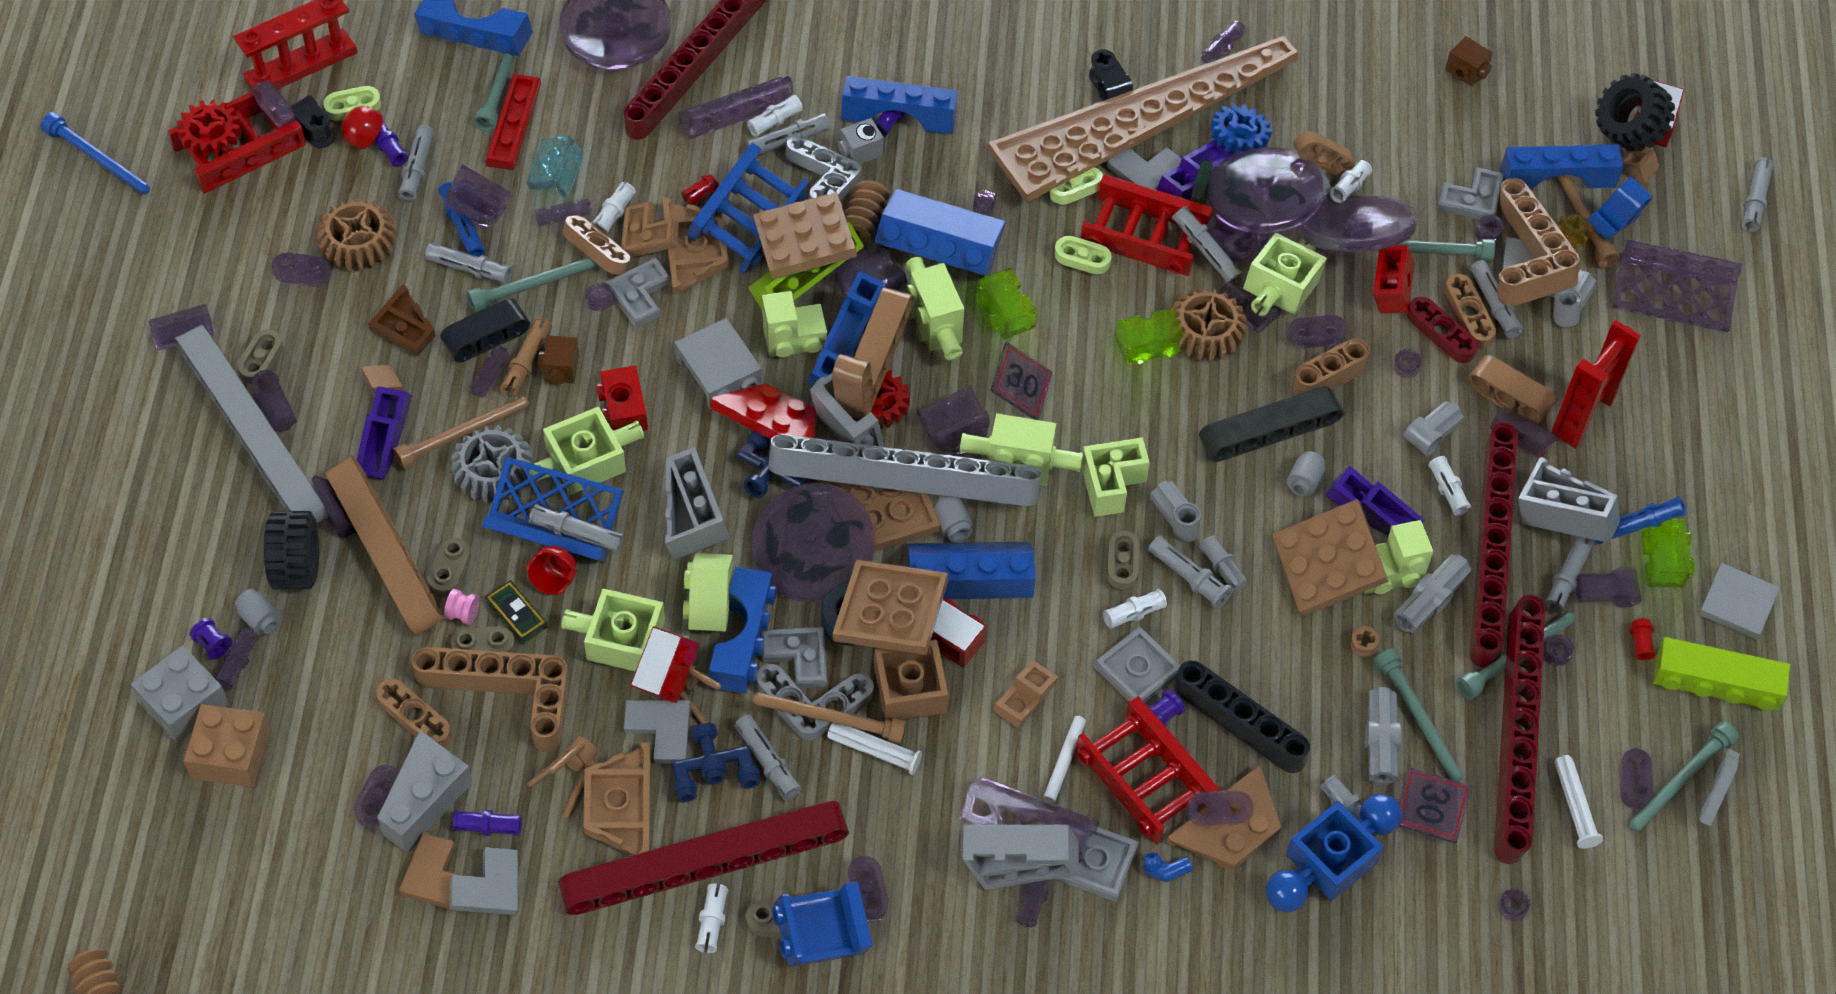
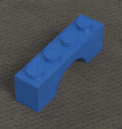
(502, 32)
(929, 105)
(1595, 164)
(848, 324)
(734, 660)

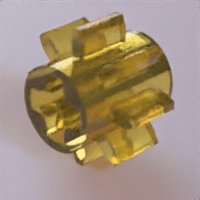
(1575, 230)

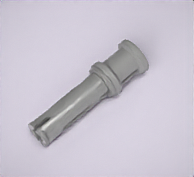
(1200, 579)

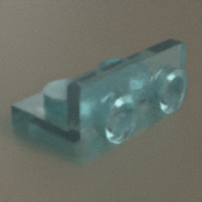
(555, 165)

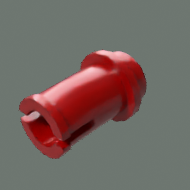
(700, 190)
(1643, 640)

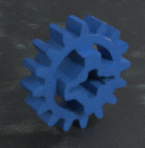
(1240, 128)

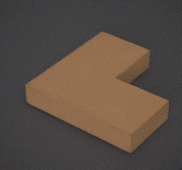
(644, 236)
(426, 874)

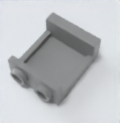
(718, 360)
(839, 421)

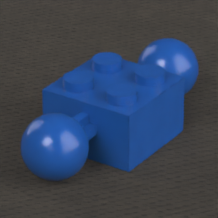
(1333, 852)

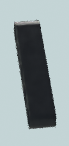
(1249, 729)

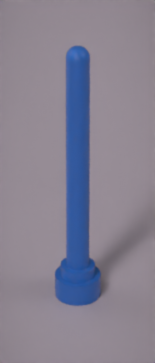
(55, 125)

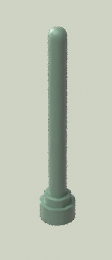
(487, 117)
(1480, 250)
(481, 298)
(1389, 664)
(1472, 683)
(1722, 736)

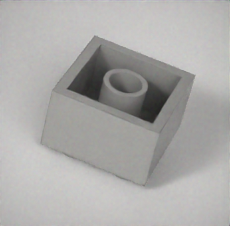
(175, 692)

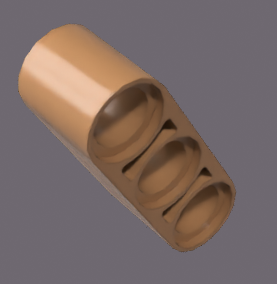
(1339, 360)
(1511, 389)

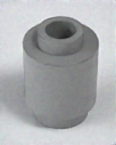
(1306, 474)
(953, 518)
(258, 612)

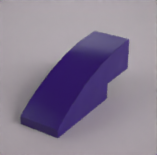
(1181, 179)
(383, 431)
(1378, 503)

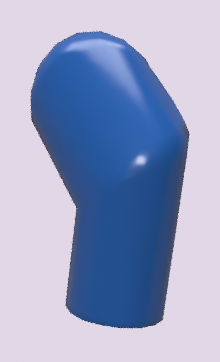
(1166, 871)

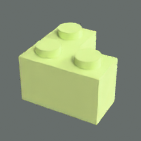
(791, 328)
(1110, 468)
(1404, 556)
(709, 586)

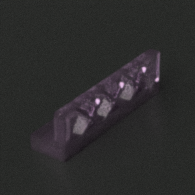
(735, 107)
(1024, 806)

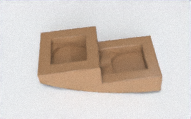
(1026, 694)

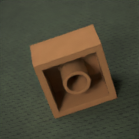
(911, 683)
(227, 745)

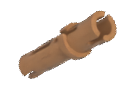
(522, 365)

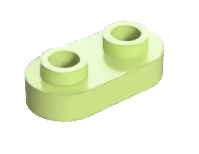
(341, 102)
(1078, 187)
(1083, 255)

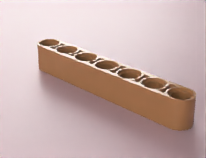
(384, 546)

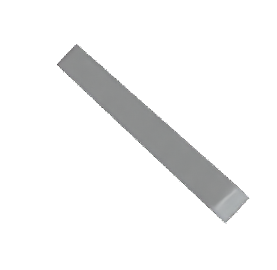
(249, 423)
(904, 470)

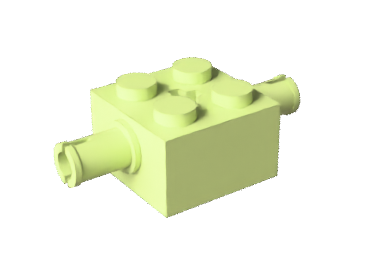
(1284, 274)
(936, 307)
(1024, 443)
(587, 447)
(617, 628)

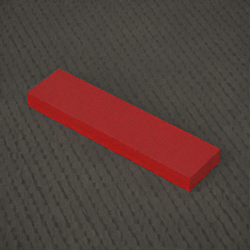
(513, 122)

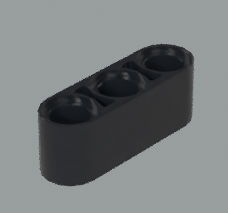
(485, 330)

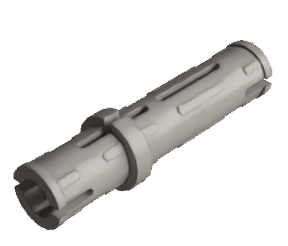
(818, 124)
(413, 172)
(1756, 202)
(1202, 239)
(479, 266)
(1499, 311)
(564, 524)
(1565, 581)
(774, 767)

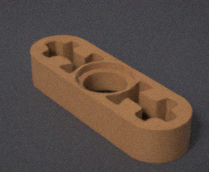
(1312, 146)
(596, 245)
(1469, 299)
(411, 700)

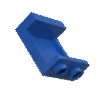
(822, 926)

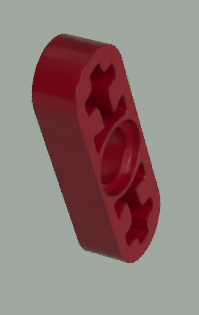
(1444, 341)

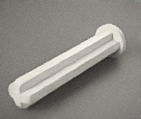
(875, 747)
(1577, 803)

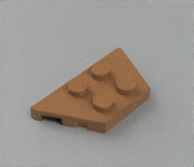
(692, 259)
(619, 801)
(1233, 844)

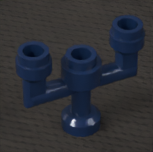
(757, 484)
(712, 765)

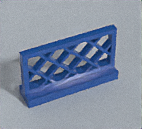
(523, 529)

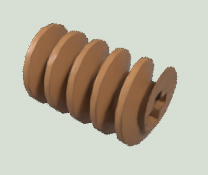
(866, 208)
(92, 973)

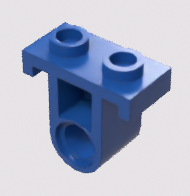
(1620, 209)

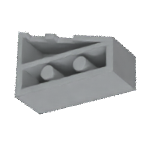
(1568, 505)
(691, 506)
(422, 792)
(1020, 853)

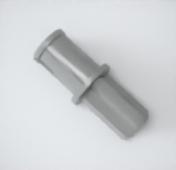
(1223, 563)

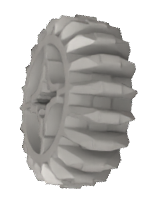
(484, 473)

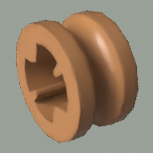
(1372, 646)

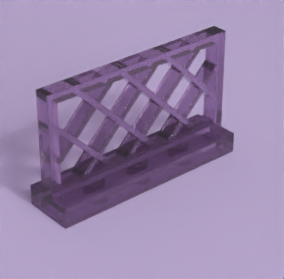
(1677, 263)

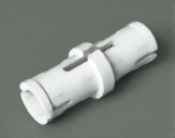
(774, 115)
(1351, 181)
(614, 207)
(1450, 486)
(1134, 608)
(711, 918)

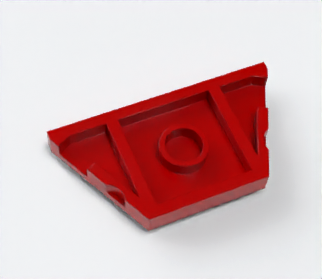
(767, 411)

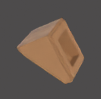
(1640, 164)
(380, 376)

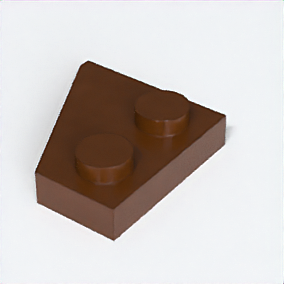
(403, 323)

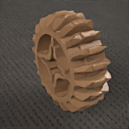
(359, 243)
(1224, 329)

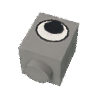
(861, 141)

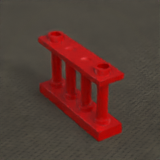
(304, 60)
(246, 157)
(1151, 203)
(1595, 384)
(1158, 742)

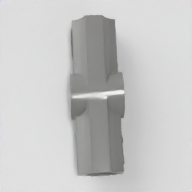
(1432, 593)
(1382, 736)

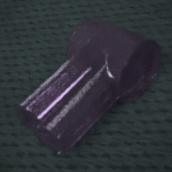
(273, 401)
(1618, 587)

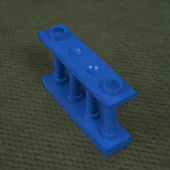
(721, 204)

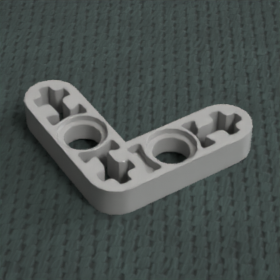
(836, 170)
(789, 688)

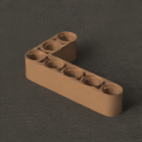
(1555, 259)
(860, 377)
(503, 680)

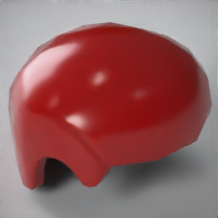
(361, 126)
(551, 570)

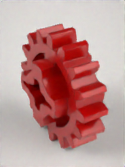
(209, 128)
(890, 401)

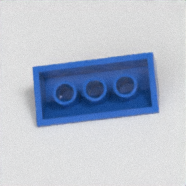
(940, 232)
(979, 568)

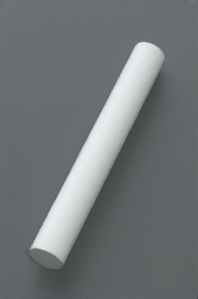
(1064, 759)

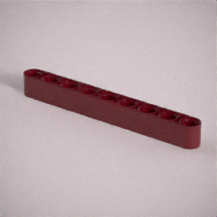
(686, 65)
(1492, 554)
(1514, 739)
(702, 858)

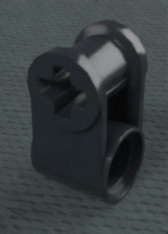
(1108, 75)
(313, 122)

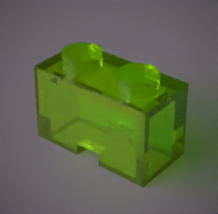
(1006, 307)
(1149, 337)
(1668, 554)

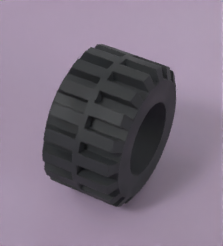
(1622, 99)
(291, 550)

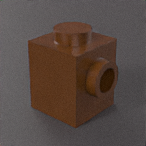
(1469, 61)
(559, 359)

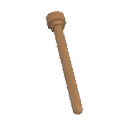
(1605, 253)
(408, 454)
(890, 729)

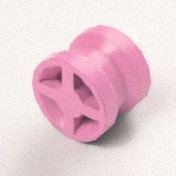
(461, 606)

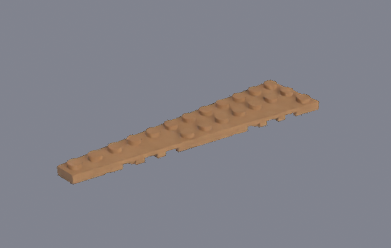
(1083, 139)

